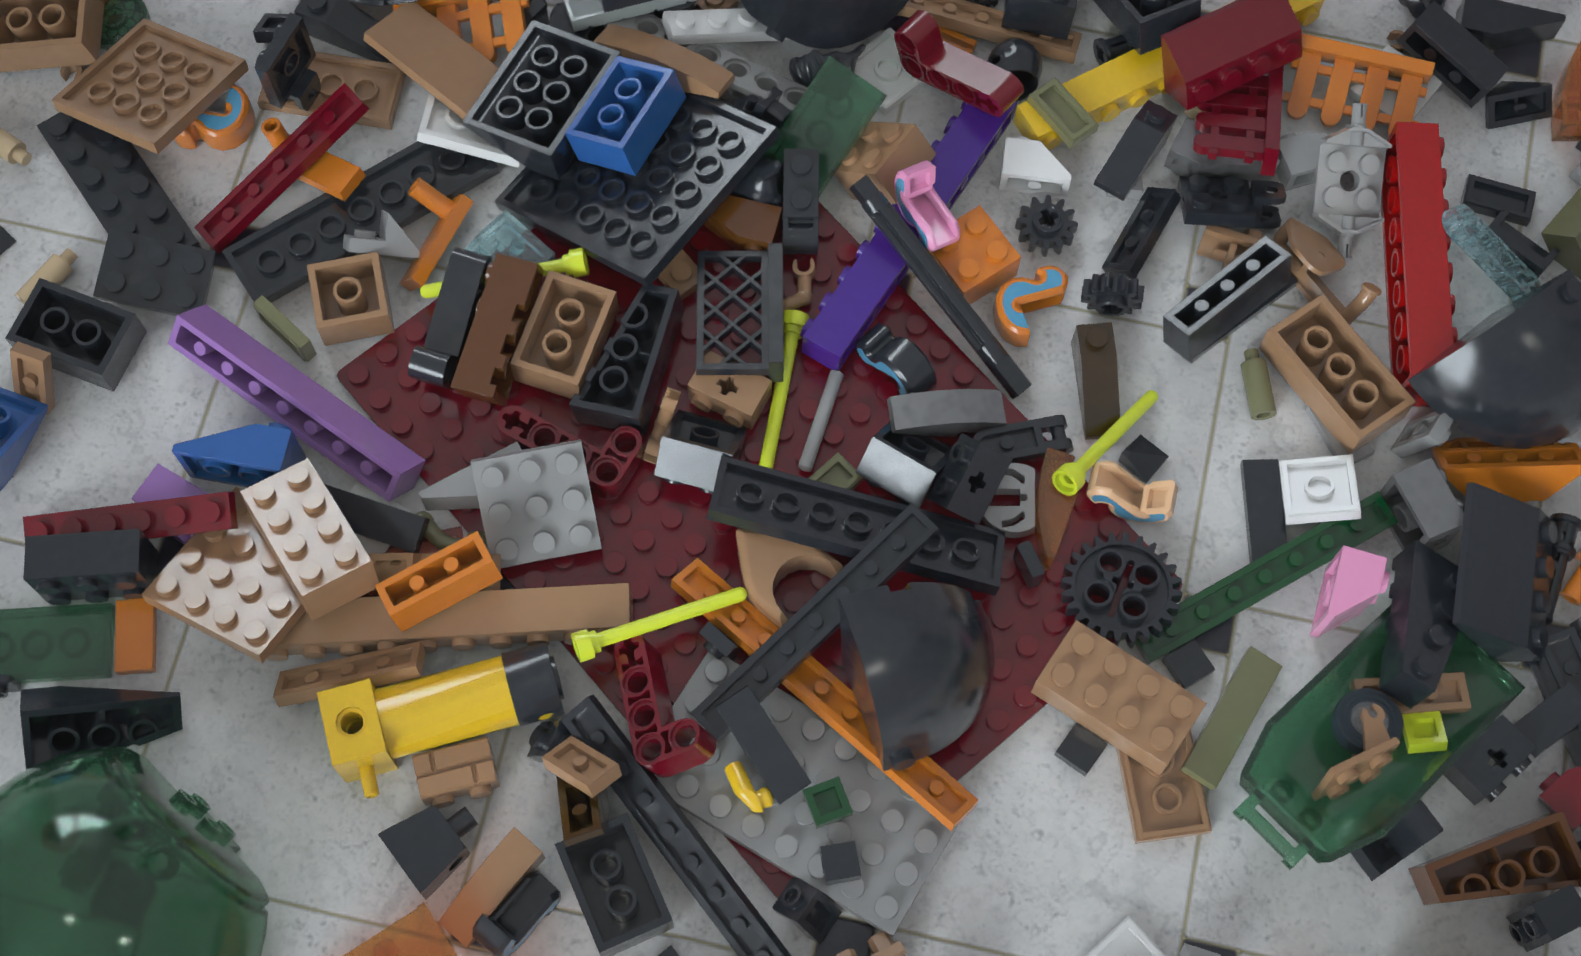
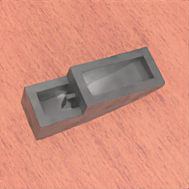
(946, 412)

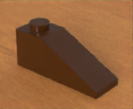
(746, 223)

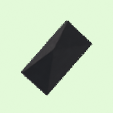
(1517, 103)

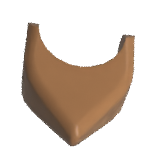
(768, 560)

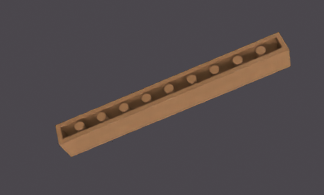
(481, 619)

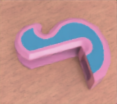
(924, 207)

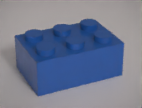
(626, 115)

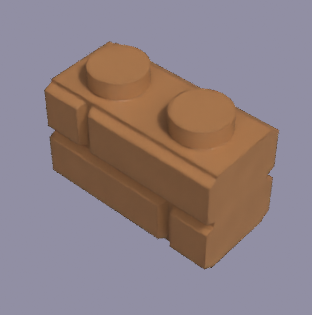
(456, 772)

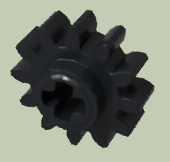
(1050, 215)
(1112, 294)

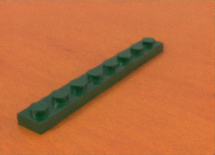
(1267, 576)

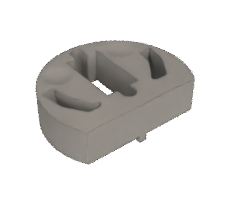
(1000, 516)

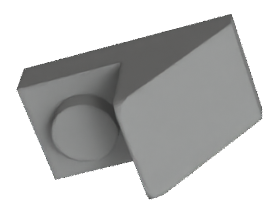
(391, 240)

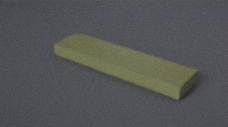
(1231, 718)

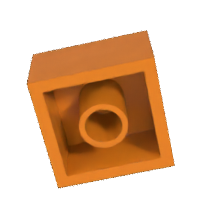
(979, 258)

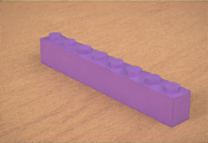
(296, 402)

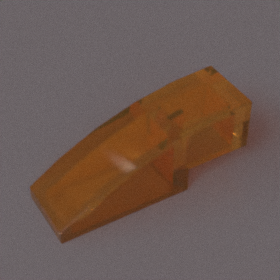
(1567, 101)
(1051, 507)

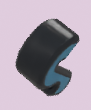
(898, 359)
(517, 915)

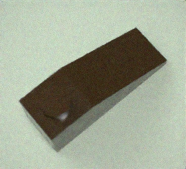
(1096, 377)
(580, 814)

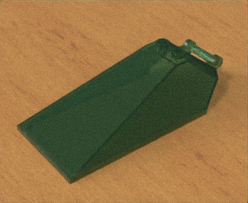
(1301, 748)

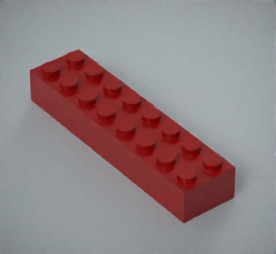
(1416, 251)

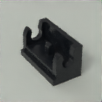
(1529, 252)

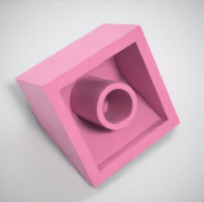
(1348, 588)

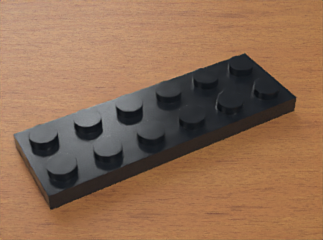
(115, 180)

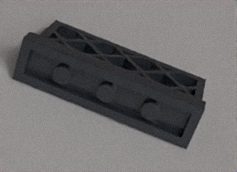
(770, 319)

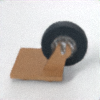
(1370, 729)

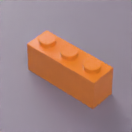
(438, 581)

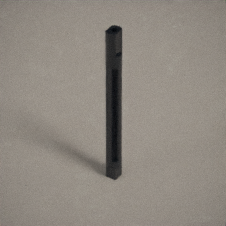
(940, 287)

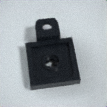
(285, 65)
(1230, 202)

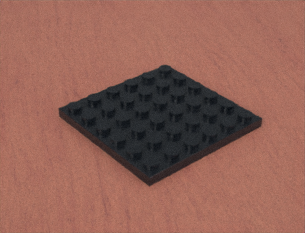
(648, 217)

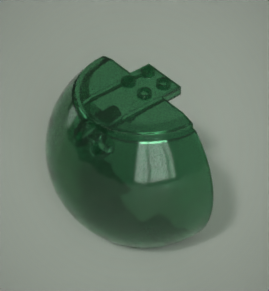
(120, 865)

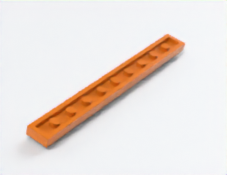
(826, 697)

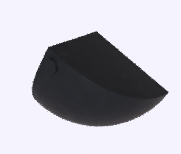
(823, 22)
(1515, 371)
(916, 666)

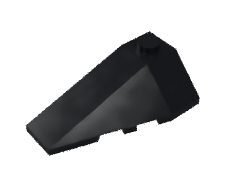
(86, 718)

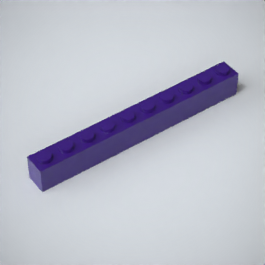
(878, 266)

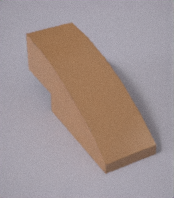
(491, 884)

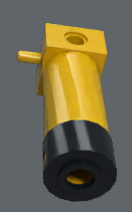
(436, 710)

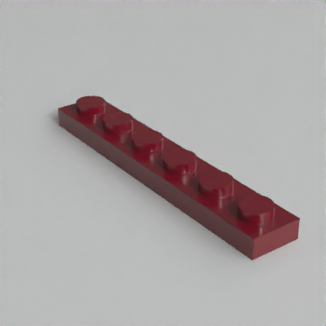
(281, 168)
(153, 518)

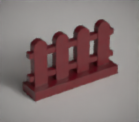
(1250, 126)

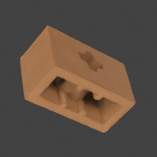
(737, 407)

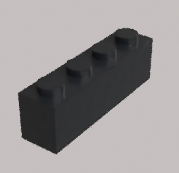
(1226, 298)

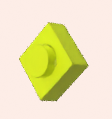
(1424, 732)

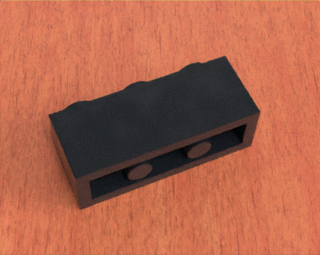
(1458, 56)

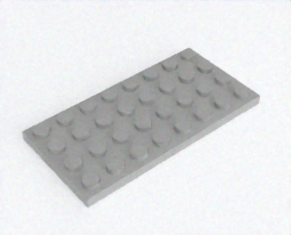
(891, 830)

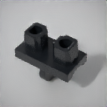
(766, 109)

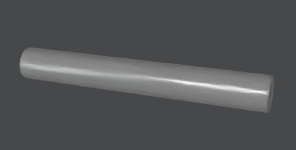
(820, 421)

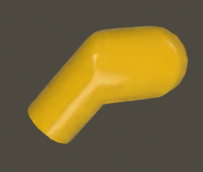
(743, 788)

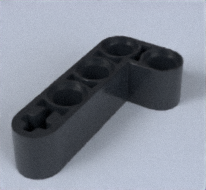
(451, 319)

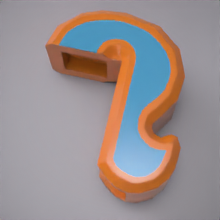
(224, 129)
(1024, 296)

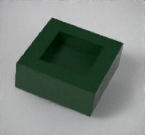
(827, 802)

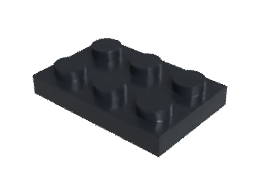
(154, 273)

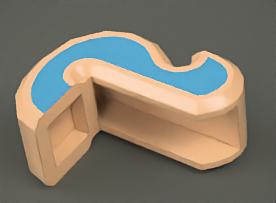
(1130, 497)

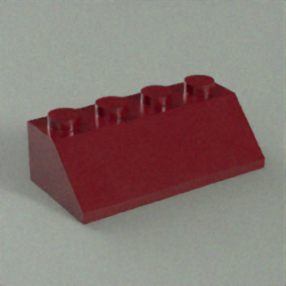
(1228, 49)

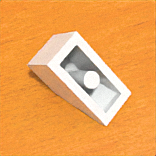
(1032, 169)

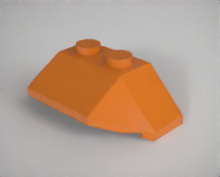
(1518, 473)

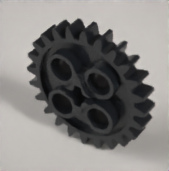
(1154, 601)

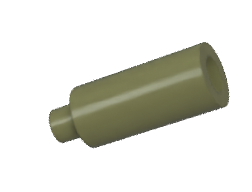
(1257, 386)

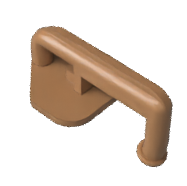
(1314, 256)

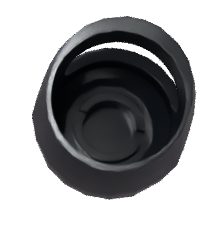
(1021, 60)

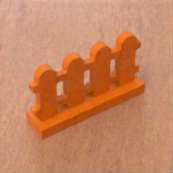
(481, 21)
(1346, 58)

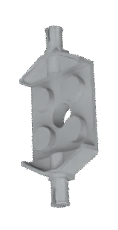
(1362, 155)

